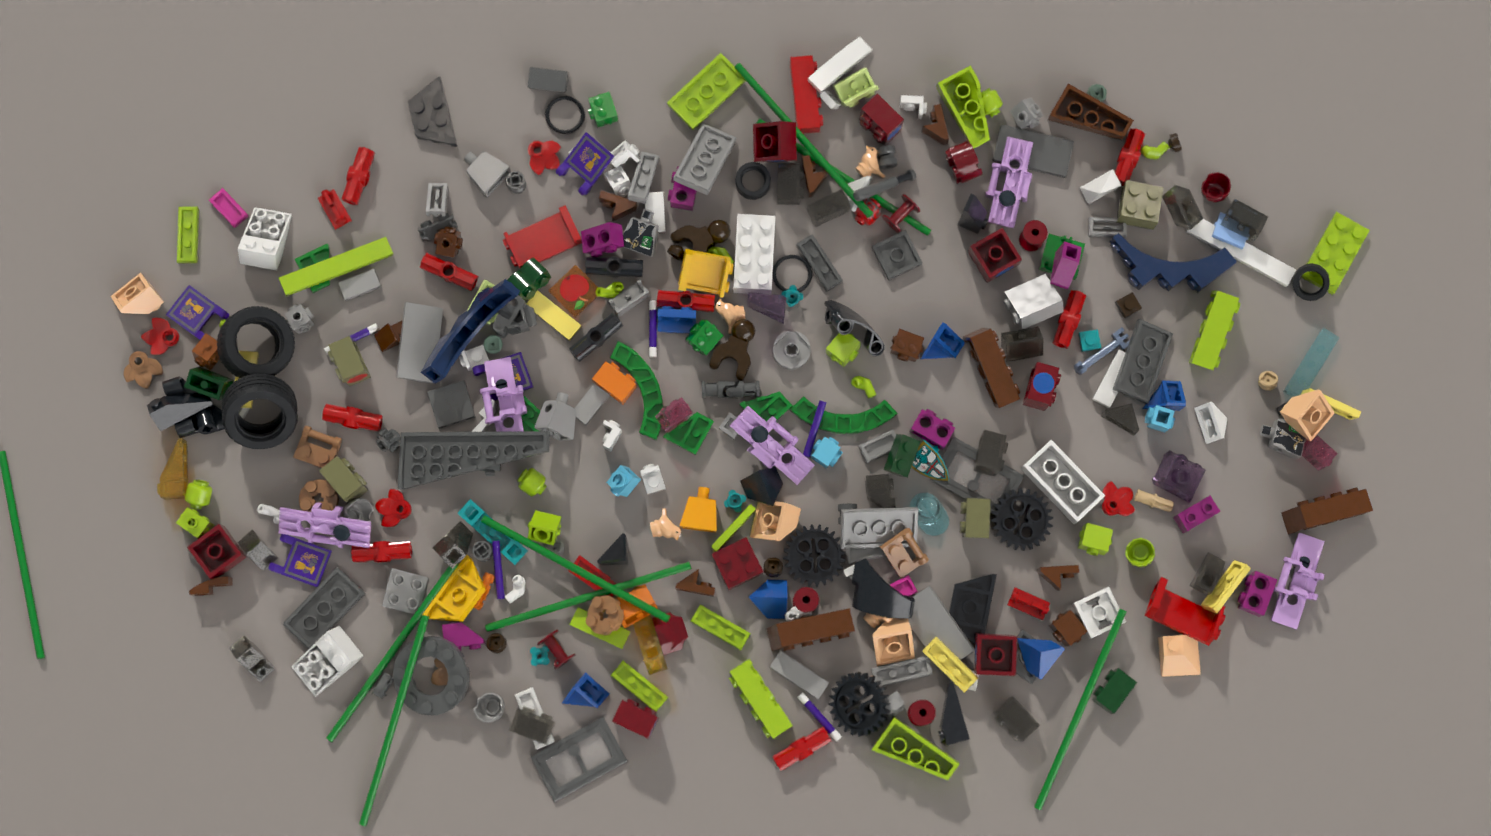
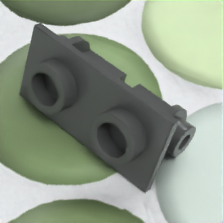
(430, 228)

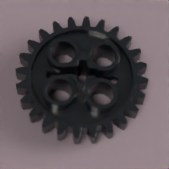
(1006, 510)
(831, 554)
(868, 720)

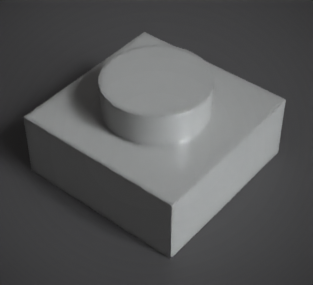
(725, 426)

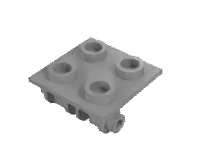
(404, 591)

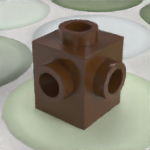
(448, 242)

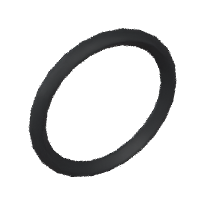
(564, 98)
(793, 257)

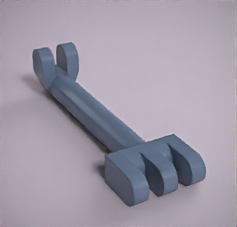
(1081, 367)

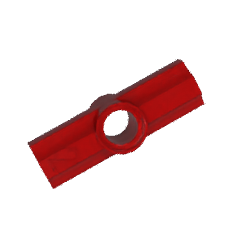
(1129, 155)
(358, 176)
(438, 267)
(698, 302)
(1069, 319)
(352, 417)
(382, 552)
(801, 748)

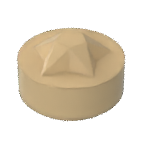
(1268, 380)

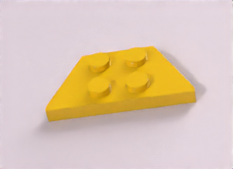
(458, 594)

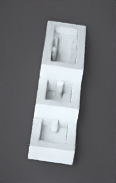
(839, 65)

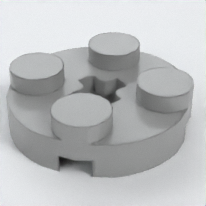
(789, 360)

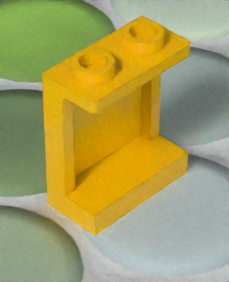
(705, 272)

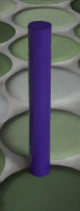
(814, 428)
(498, 569)

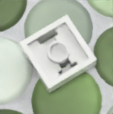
(1091, 616)

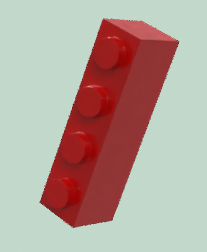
(805, 95)

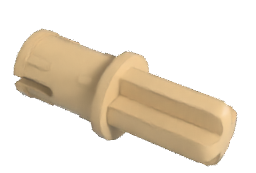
(1153, 500)

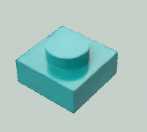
(1089, 340)

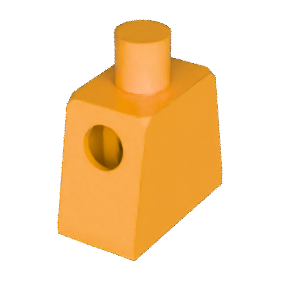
(700, 512)

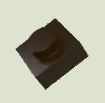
(1128, 305)

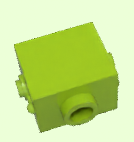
(843, 349)
(199, 527)
(544, 527)
(1095, 539)

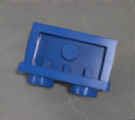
(675, 320)

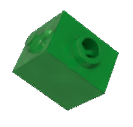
(602, 109)
(703, 337)

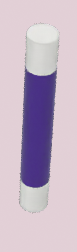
(652, 329)
(360, 334)
(819, 716)

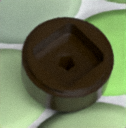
(1174, 143)
(676, 252)
(773, 567)
(496, 643)

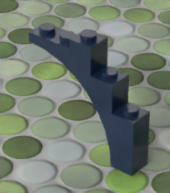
(1169, 274)
(467, 325)

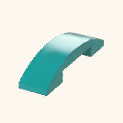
(509, 548)

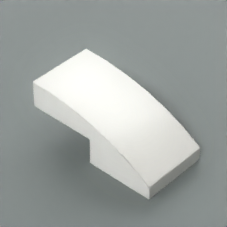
(655, 203)
(482, 427)

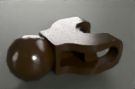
(703, 237)
(736, 348)

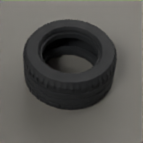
(270, 320)
(259, 435)

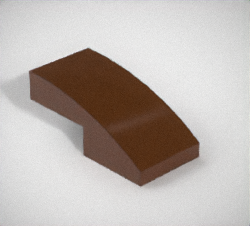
(206, 587)

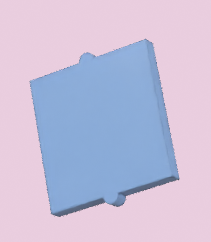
(1227, 235)

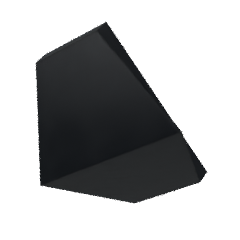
(763, 485)
(616, 553)

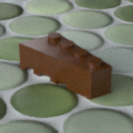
(810, 629)

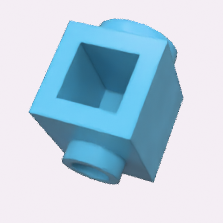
(1159, 418)
(826, 452)
(623, 481)

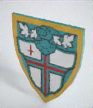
(930, 463)

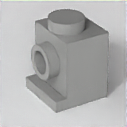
(896, 706)

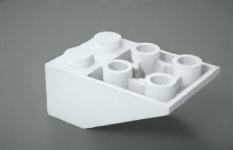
(264, 239)
(327, 660)

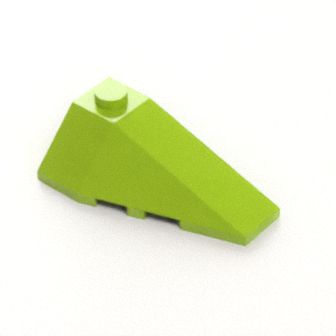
(964, 101)

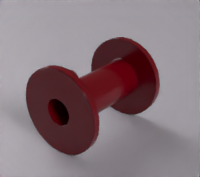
(901, 213)
(1033, 235)
(808, 593)
(556, 649)
(928, 709)

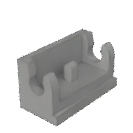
(629, 298)

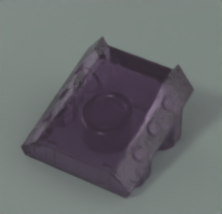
(769, 305)
(1178, 476)

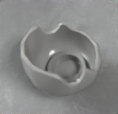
(358, 509)
(489, 707)

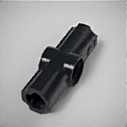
(601, 266)
(605, 328)

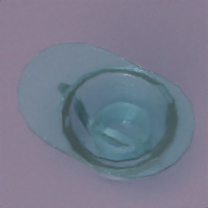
(931, 514)

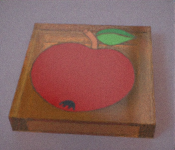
(574, 291)

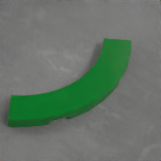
(648, 385)
(845, 423)

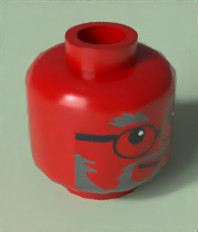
(874, 206)

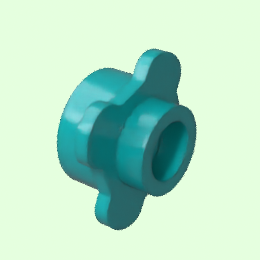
(792, 301)
(736, 506)
(535, 659)

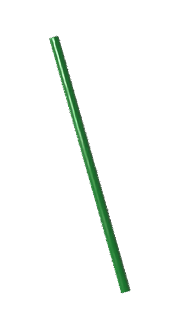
(801, 137)
(885, 204)
(21, 556)
(576, 569)
(586, 597)
(389, 655)
(1080, 709)
(394, 720)

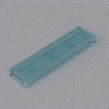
(1311, 363)

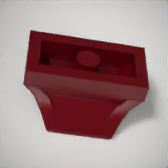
(670, 634)

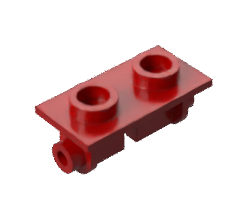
(334, 208)
(1028, 604)

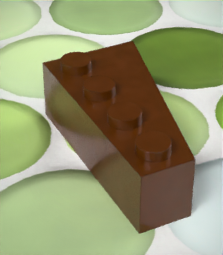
(1089, 114)
(992, 366)
(1327, 511)

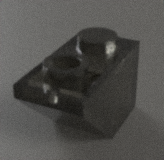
(879, 490)
(454, 545)
(1208, 574)
(251, 658)

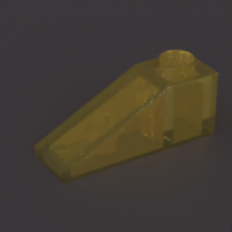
(175, 474)
(650, 645)

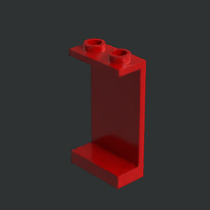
(543, 238)
(1184, 614)

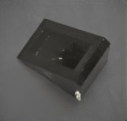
(1123, 417)
(257, 550)

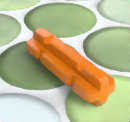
(487, 580)

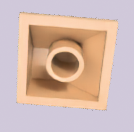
(137, 297)
(1307, 413)
(774, 521)
(893, 642)
(1178, 656)

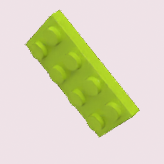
(706, 91)
(1336, 250)

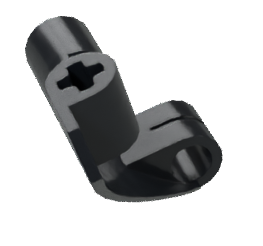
(841, 315)
(204, 422)
(876, 596)

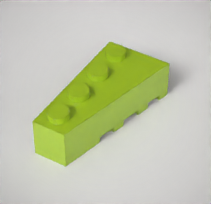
(1214, 330)
(760, 699)
(910, 747)

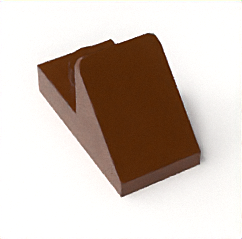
(938, 130)
(813, 180)
(622, 206)
(389, 336)
(1053, 573)
(690, 585)

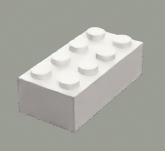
(754, 254)
(1062, 482)

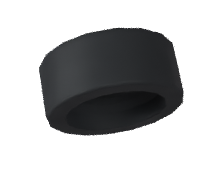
(753, 195)
(1311, 296)

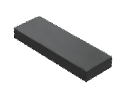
(819, 262)

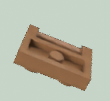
(315, 454)
(898, 555)

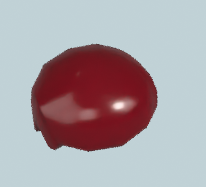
(1216, 187)

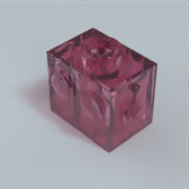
(673, 414)
(1318, 453)

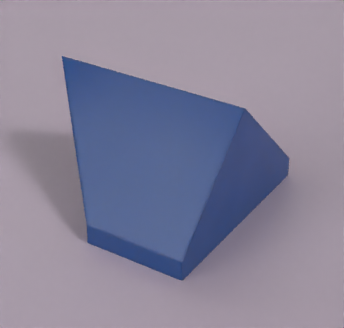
(944, 344)
(1168, 395)
(771, 599)
(1039, 655)
(586, 693)

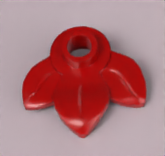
(545, 158)
(158, 336)
(1119, 498)
(390, 508)

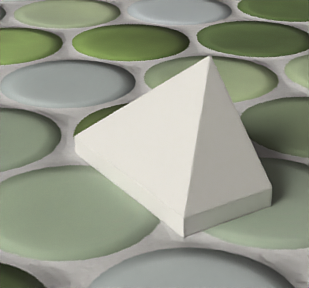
(855, 185)
(1100, 186)
(1211, 421)

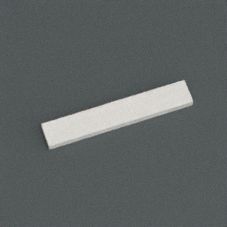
(1248, 255)

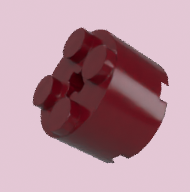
(964, 161)

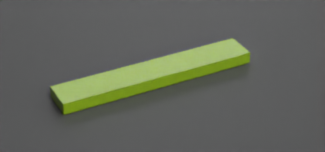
(335, 266)

